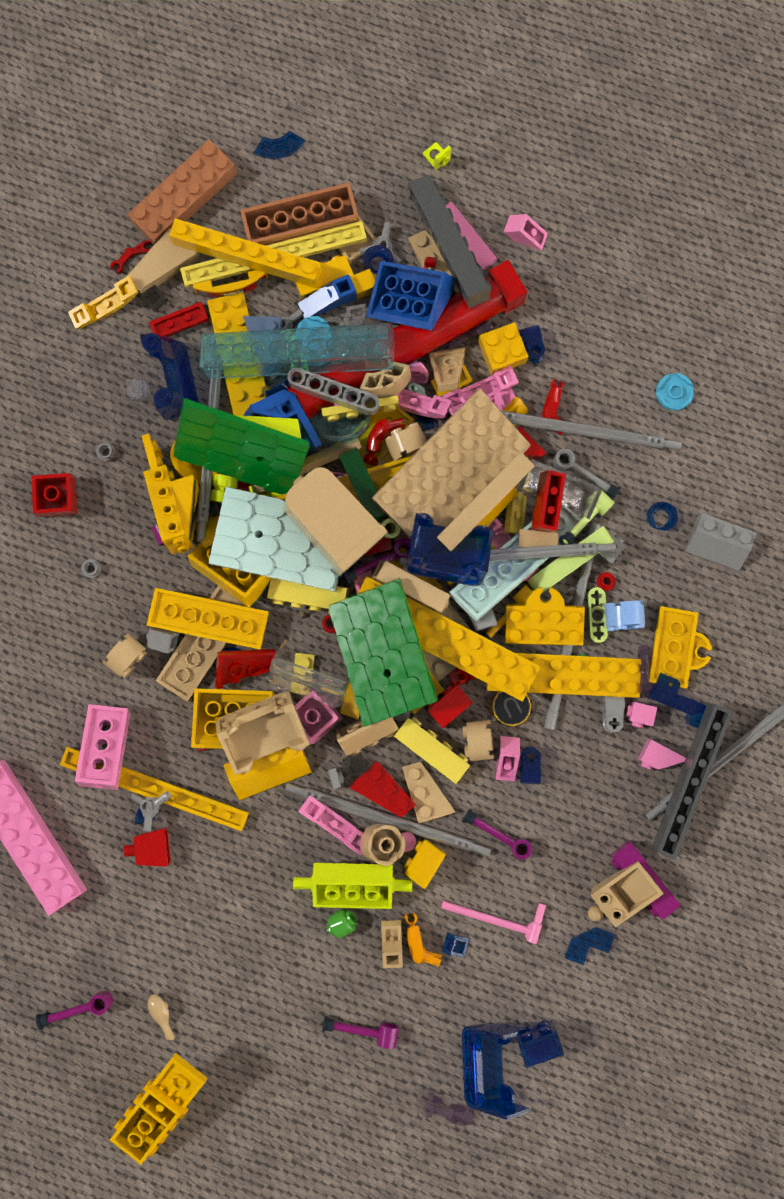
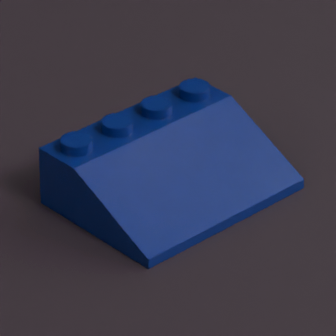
(409, 295)

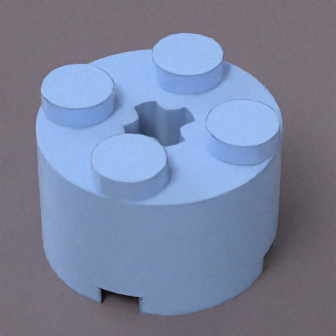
(625, 615)

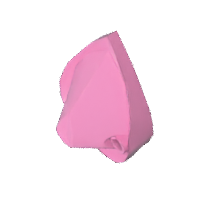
(418, 373)

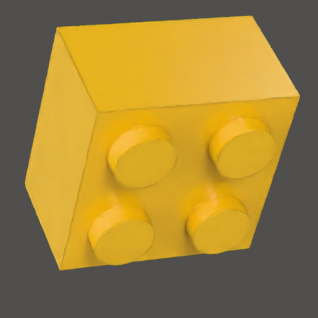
(503, 348)

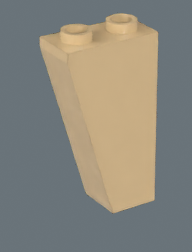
(161, 263)
(413, 587)

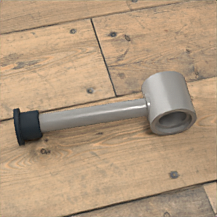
(611, 490)

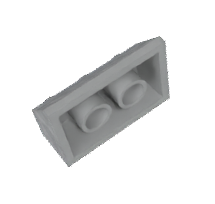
(720, 541)

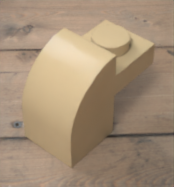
(391, 944)

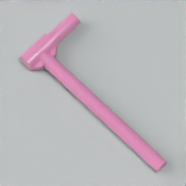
(531, 931)

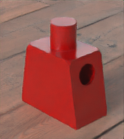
(150, 848)

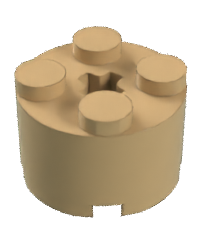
(406, 441)
(124, 655)
(479, 740)
(393, 844)

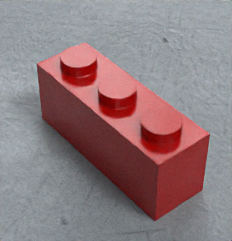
(548, 501)

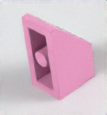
(525, 231)
(658, 757)
(508, 758)

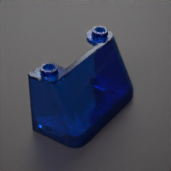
(177, 374)
(431, 558)

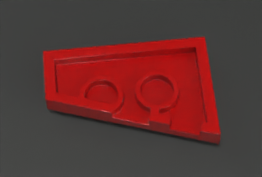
(383, 790)

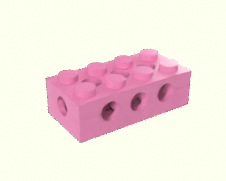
(93, 738)

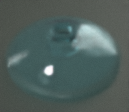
(341, 430)

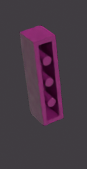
(627, 855)

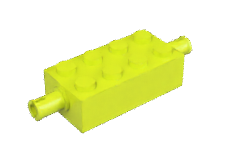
(352, 885)

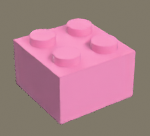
(317, 718)

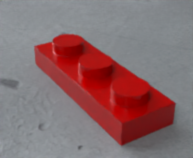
(179, 320)

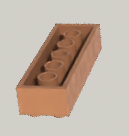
(183, 191)
(300, 215)

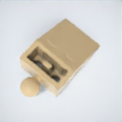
(626, 892)

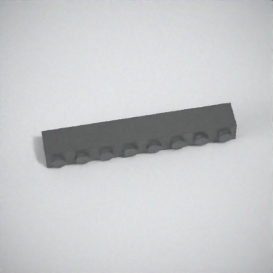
(449, 241)
(691, 780)

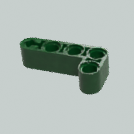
(361, 482)

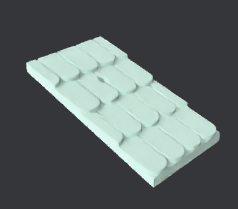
(278, 554)

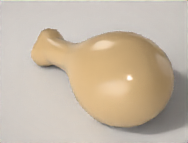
(159, 1012)

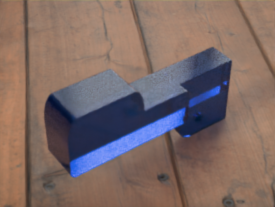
(667, 695)

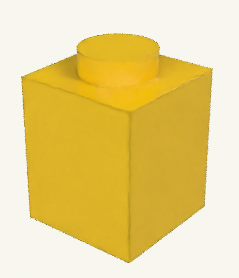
(363, 283)

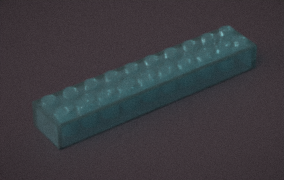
(310, 349)

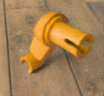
(416, 946)

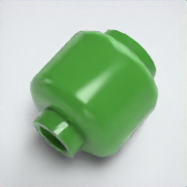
(342, 923)

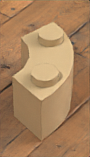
(387, 382)

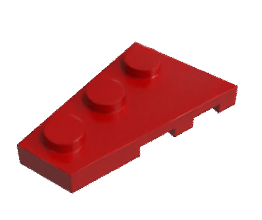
(241, 664)

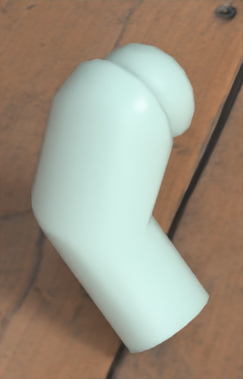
(414, 387)

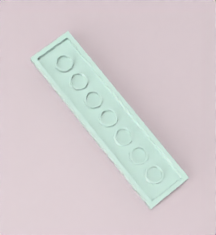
(505, 574)

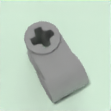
(613, 711)

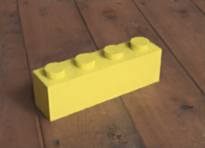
(300, 595)
(431, 750)

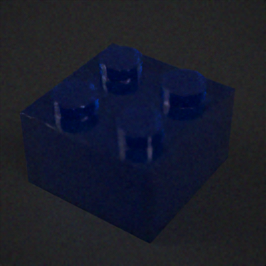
(539, 1044)

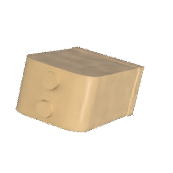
(332, 518)

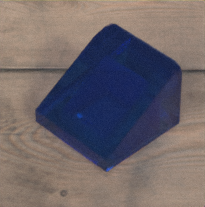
(455, 945)

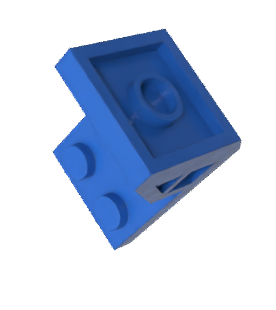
(285, 405)

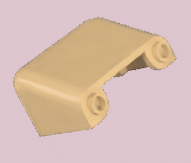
(260, 731)

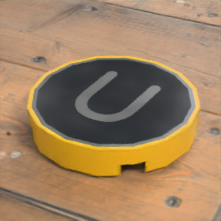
(510, 710)

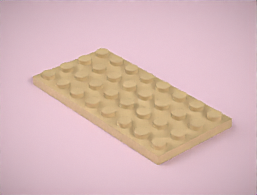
(452, 465)

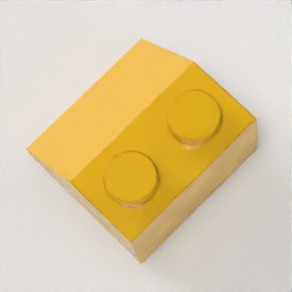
(424, 862)

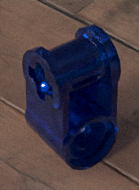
(533, 341)
(529, 769)

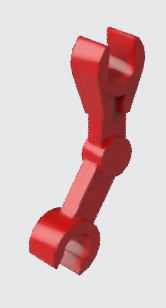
(128, 253)

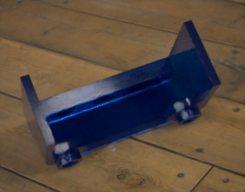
(484, 1070)

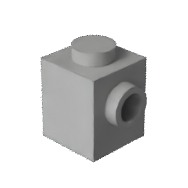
(610, 556)
(162, 640)

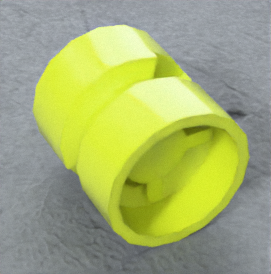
(220, 483)

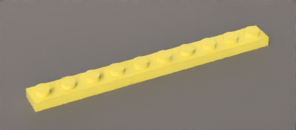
(300, 246)

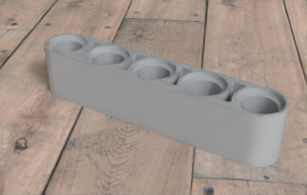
(327, 384)

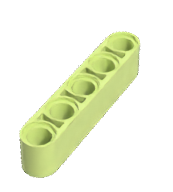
(566, 564)

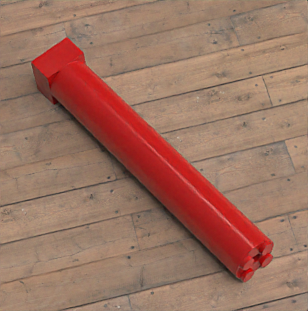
(414, 342)

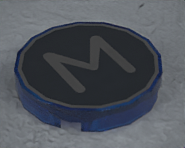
(276, 385)

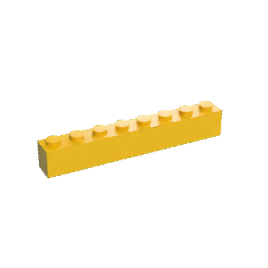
(245, 253)

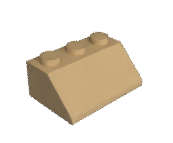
(356, 736)

